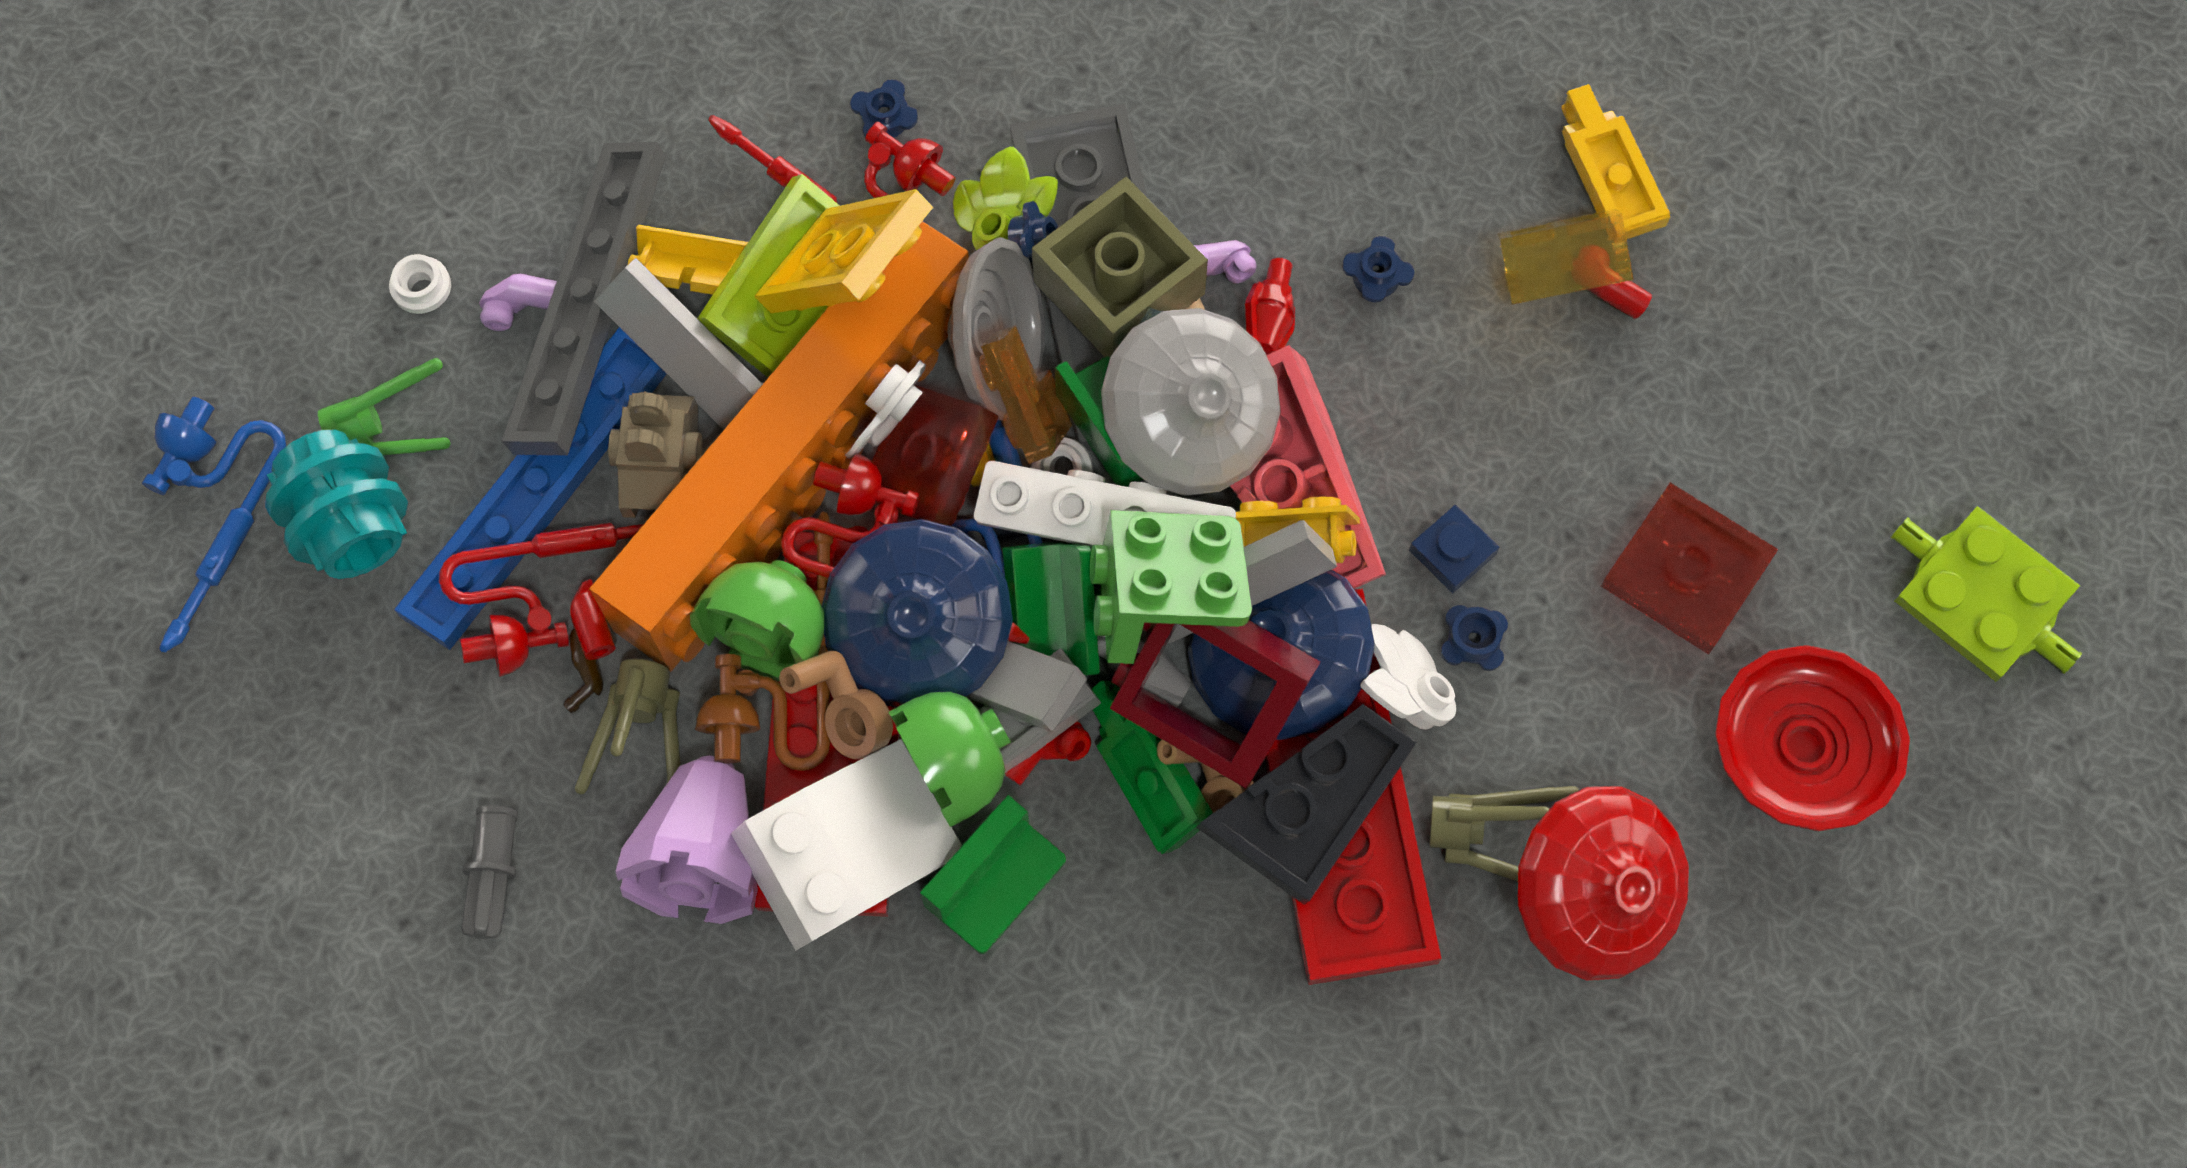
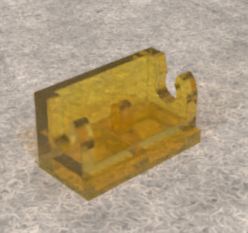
(1565, 256)

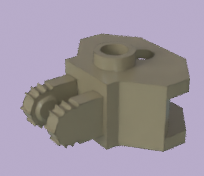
(653, 448)

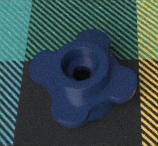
(890, 95)
(1030, 228)
(1378, 285)
(1478, 620)

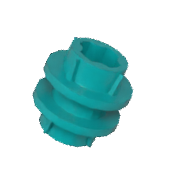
(336, 504)

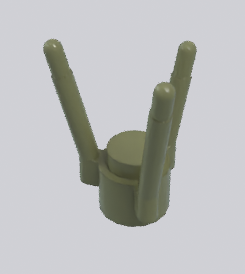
(636, 698)
(1461, 820)

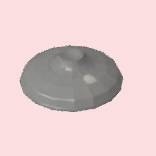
(991, 295)
(1190, 401)

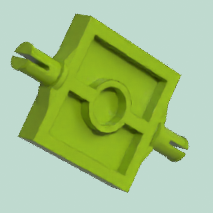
(1987, 594)

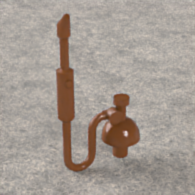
(733, 715)

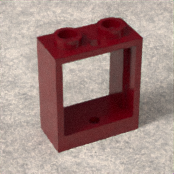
(1249, 644)

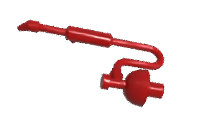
(913, 162)
(858, 492)
(508, 638)

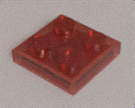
(935, 453)
(1689, 568)

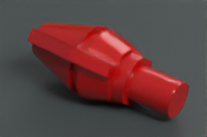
(1271, 307)

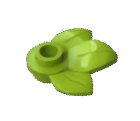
(1003, 188)

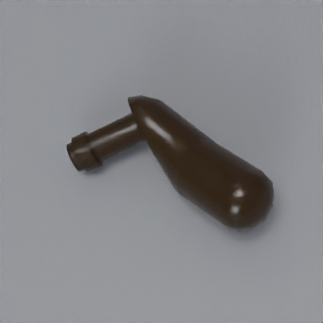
(589, 673)

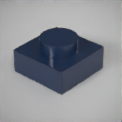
(1454, 548)

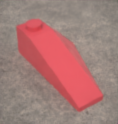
(1309, 462)

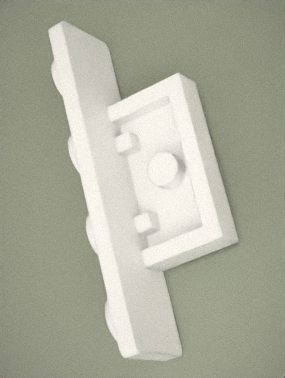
(1070, 505)

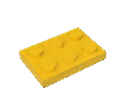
(845, 253)

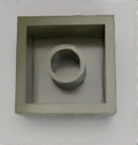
(1116, 265)

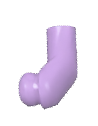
(1230, 258)
(512, 296)

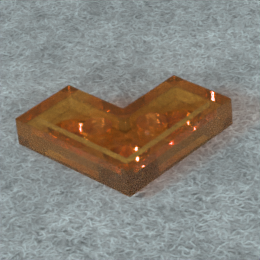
(1034, 412)

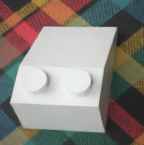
(846, 843)

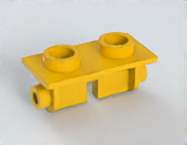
(686, 257)
(1322, 514)

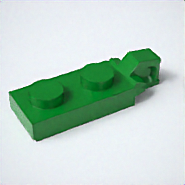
(1159, 793)

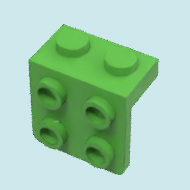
(1168, 573)

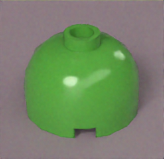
(762, 616)
(954, 750)

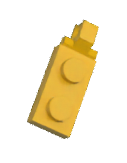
(1611, 164)

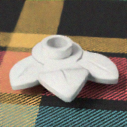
(891, 403)
(1409, 680)

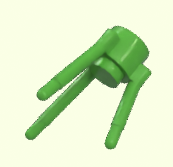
(361, 421)

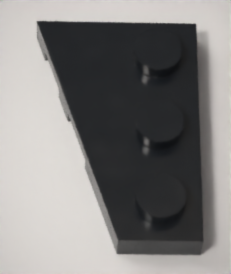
(1312, 804)

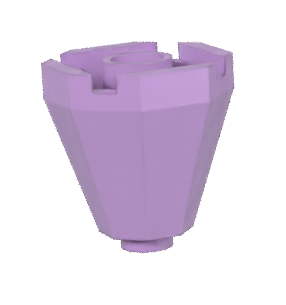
(689, 846)

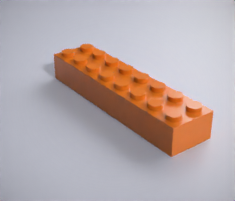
(766, 458)

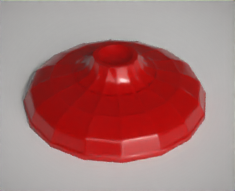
(1812, 738)
(1602, 883)

